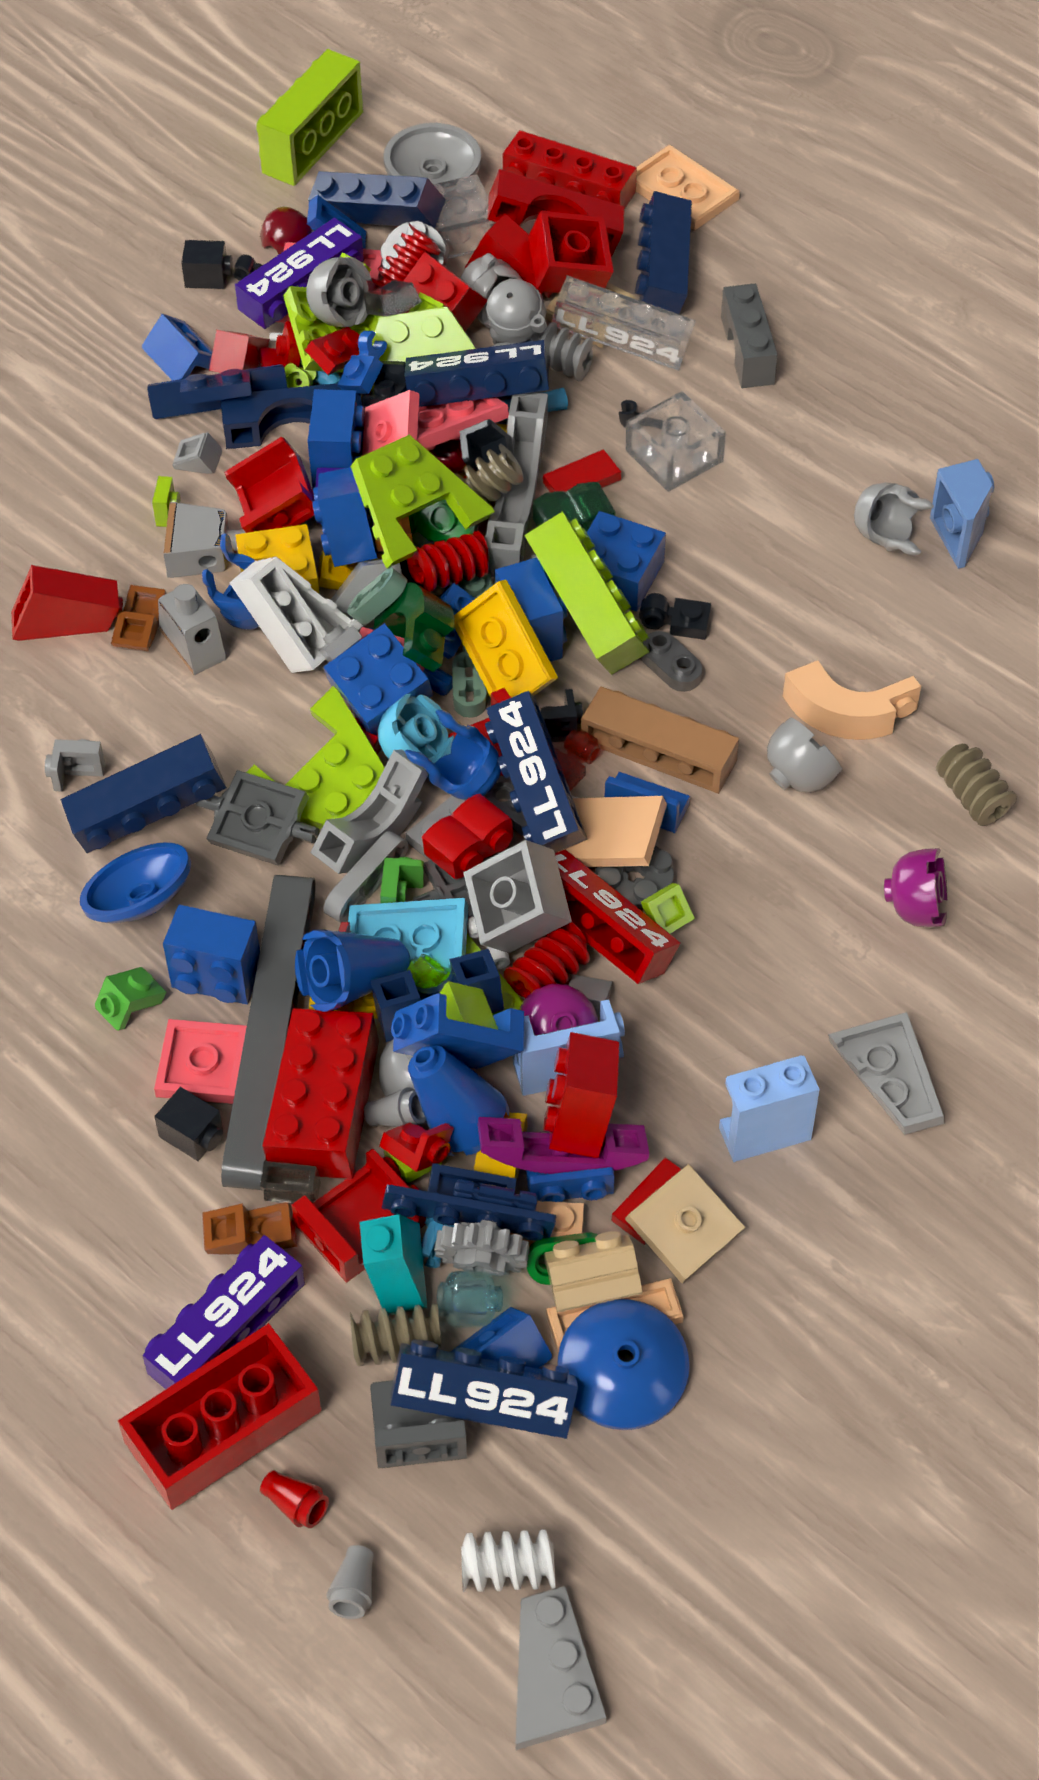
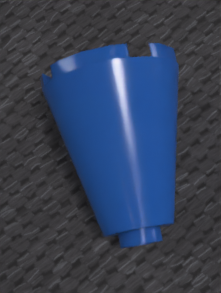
(339, 966)
(454, 1096)

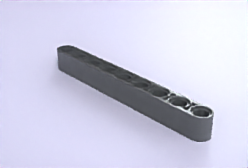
(267, 1028)

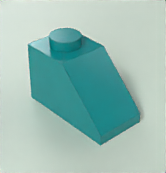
(394, 1261)

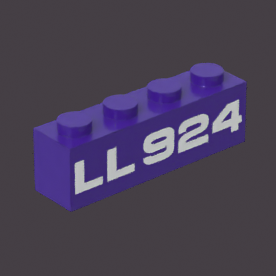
(262, 291)
(227, 1312)

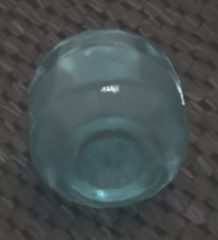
(469, 1299)

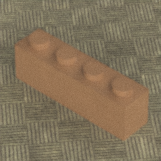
(661, 739)

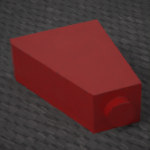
(511, 244)
(63, 604)

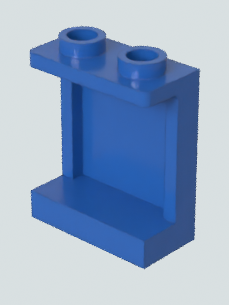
(472, 1044)

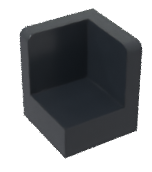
(480, 438)

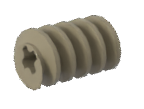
(493, 476)
(975, 784)
(389, 1334)

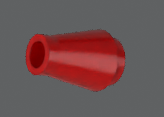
(297, 1500)

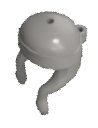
(485, 275)
(515, 317)
(886, 513)

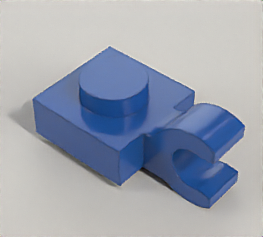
(363, 370)

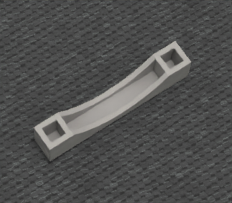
(514, 509)

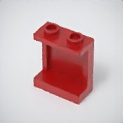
(272, 488)
(335, 1217)

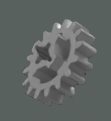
(481, 1248)

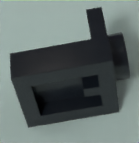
(388, 383)
(563, 719)

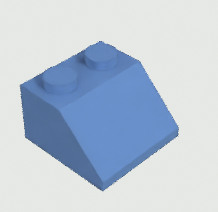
(961, 507)

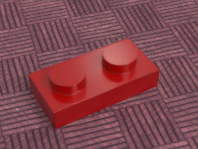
(334, 349)

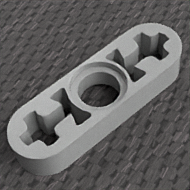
(364, 876)

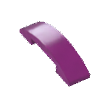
(505, 1142)

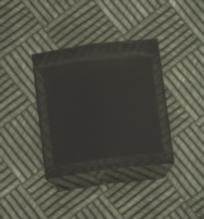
(391, 299)
(289, 1182)

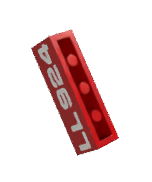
(614, 923)

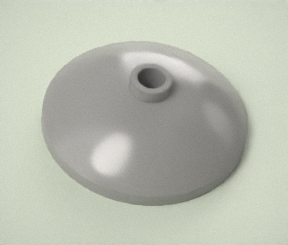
(433, 152)

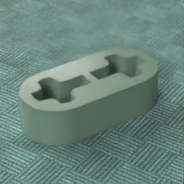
(377, 596)
(467, 684)

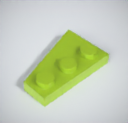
(305, 324)

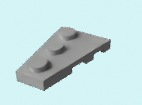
(892, 1069)
(554, 1672)

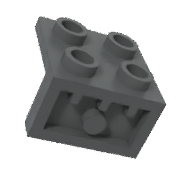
(413, 1435)

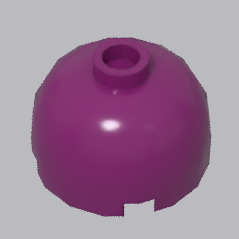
(918, 888)
(557, 1009)

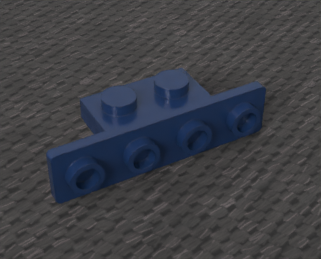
(205, 392)
(447, 1209)

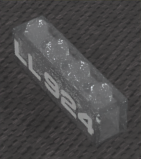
(623, 322)

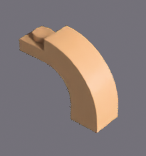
(847, 712)

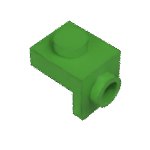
(127, 993)

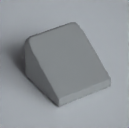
(198, 454)
(594, 989)

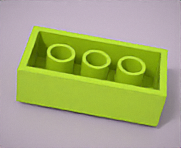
(310, 117)
(585, 590)

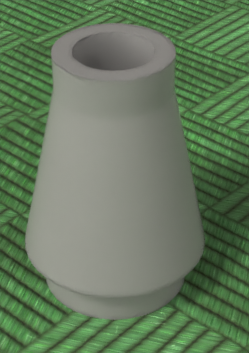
(395, 1109)
(352, 1586)

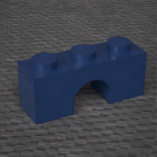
(400, 991)

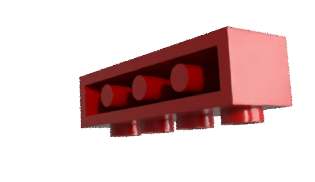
(570, 168)

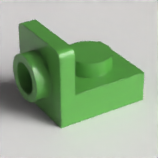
(398, 876)

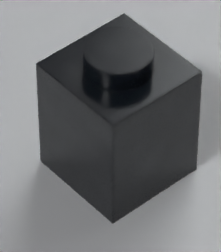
(205, 264)
(189, 1124)

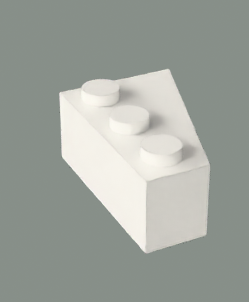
(289, 612)

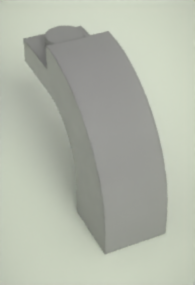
(386, 809)

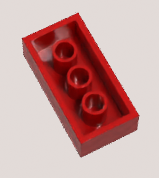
(322, 1091)
(220, 1416)

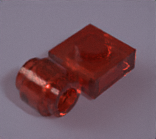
(580, 748)

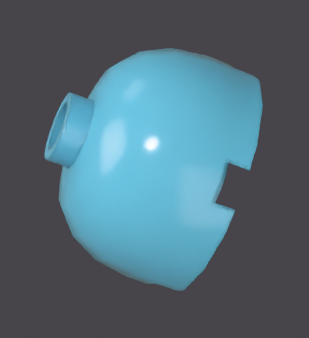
(414, 727)

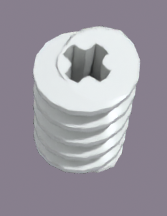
(507, 1560)

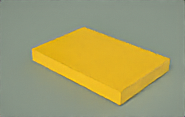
(503, 643)

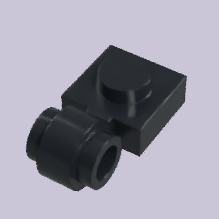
(685, 619)

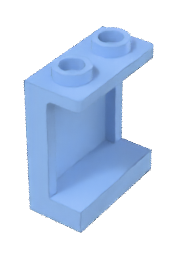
(537, 1060)
(770, 1108)

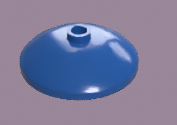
(136, 883)
(617, 1391)

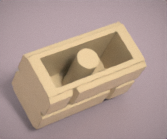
(593, 1271)

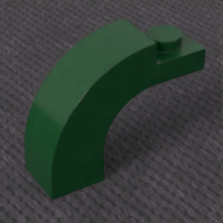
(422, 622)

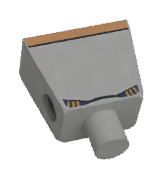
(195, 539)
(184, 617)

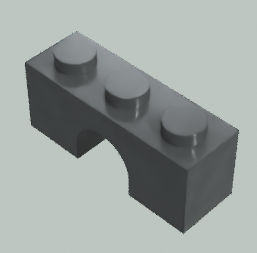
(748, 327)

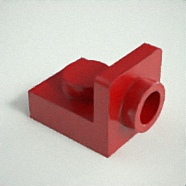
(285, 351)
(417, 1146)

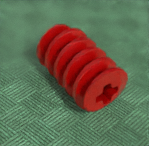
(407, 256)
(450, 561)
(549, 960)

